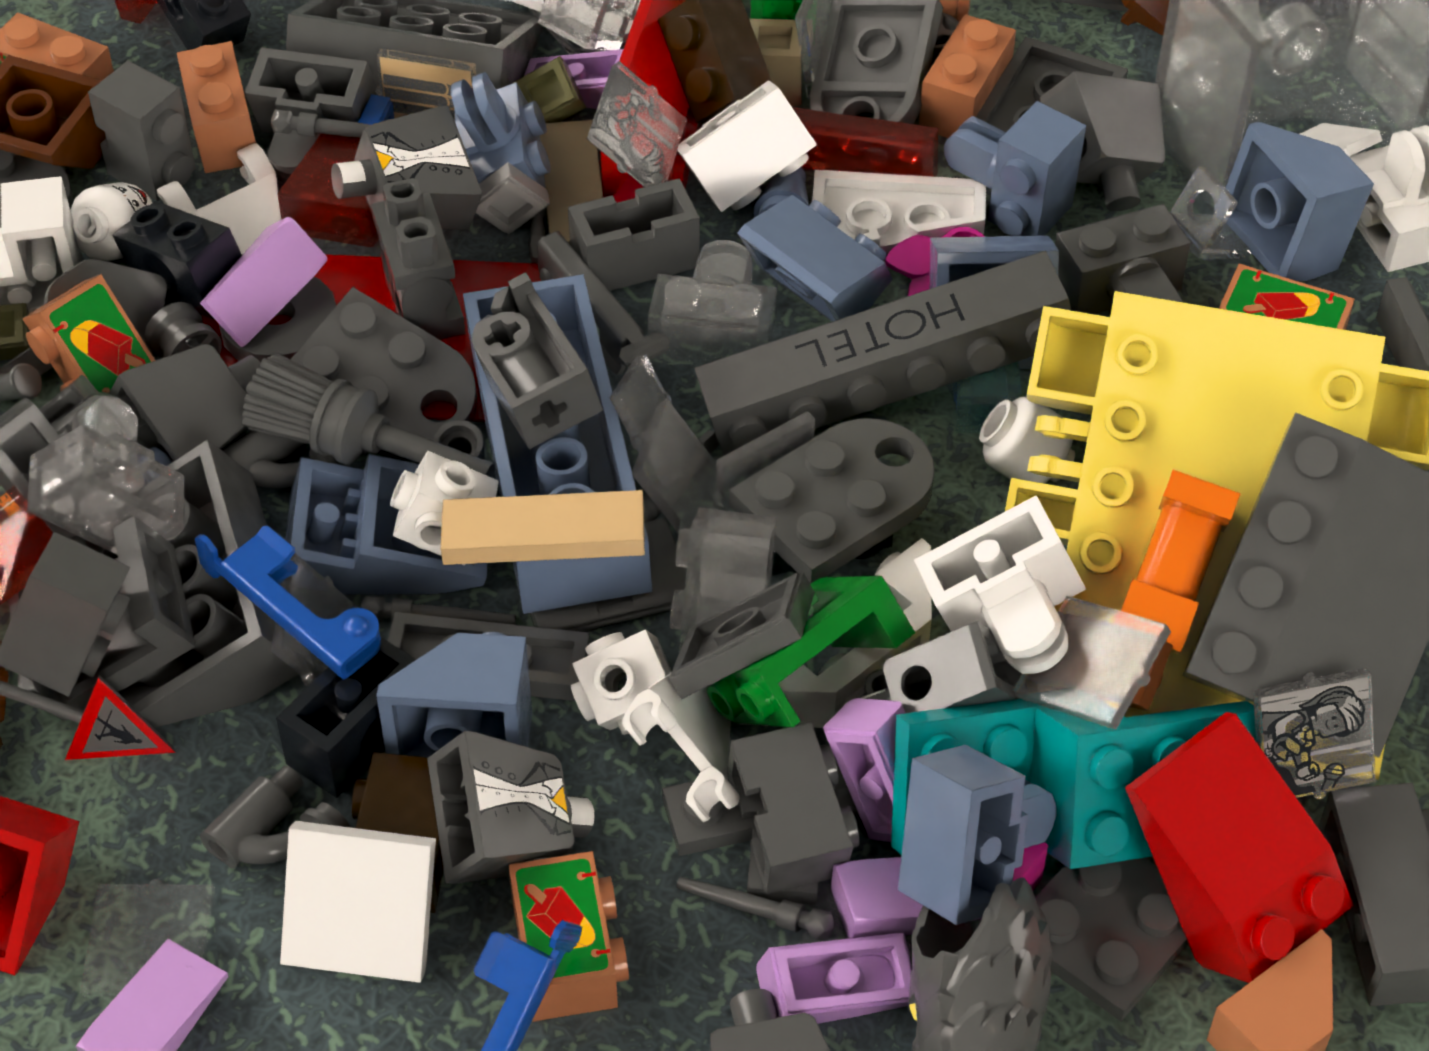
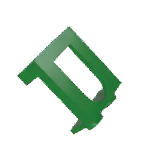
(845, 614)

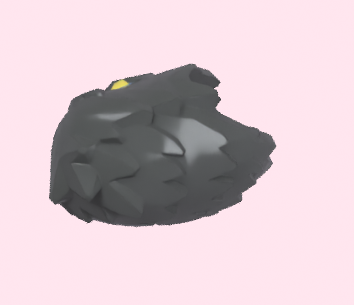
(982, 986)

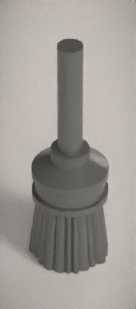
(333, 416)

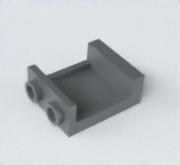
(153, 625)

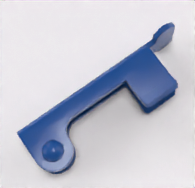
(257, 571)
(525, 976)

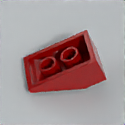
(1236, 851)

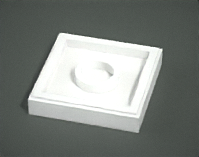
(357, 901)

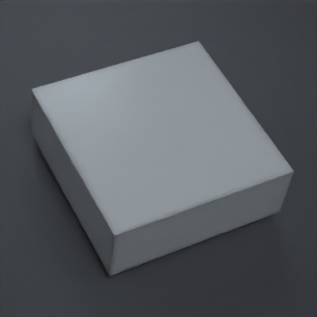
(510, 198)

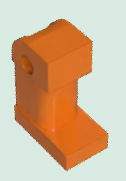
(1180, 553)

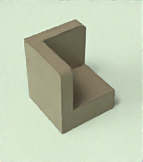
(781, 55)

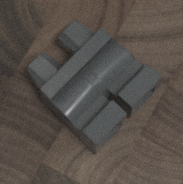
(417, 259)

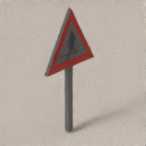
(105, 727)

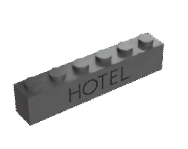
(883, 352)

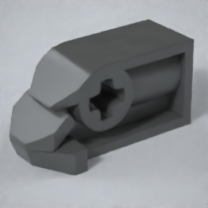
(533, 365)

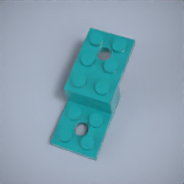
(1067, 756)

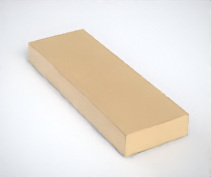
(542, 527)

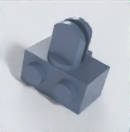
(499, 128)
(1026, 168)
(967, 830)

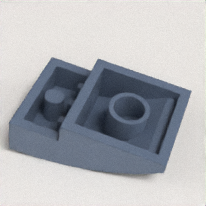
(346, 528)

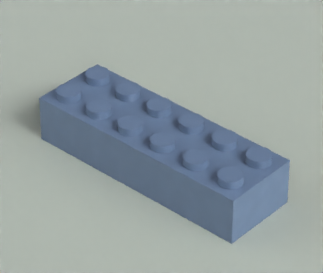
(575, 461)

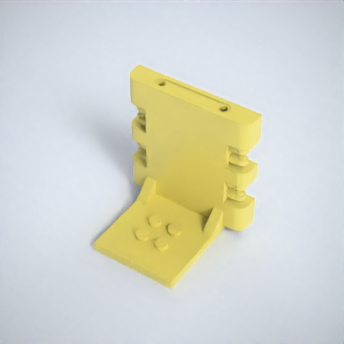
(1200, 398)

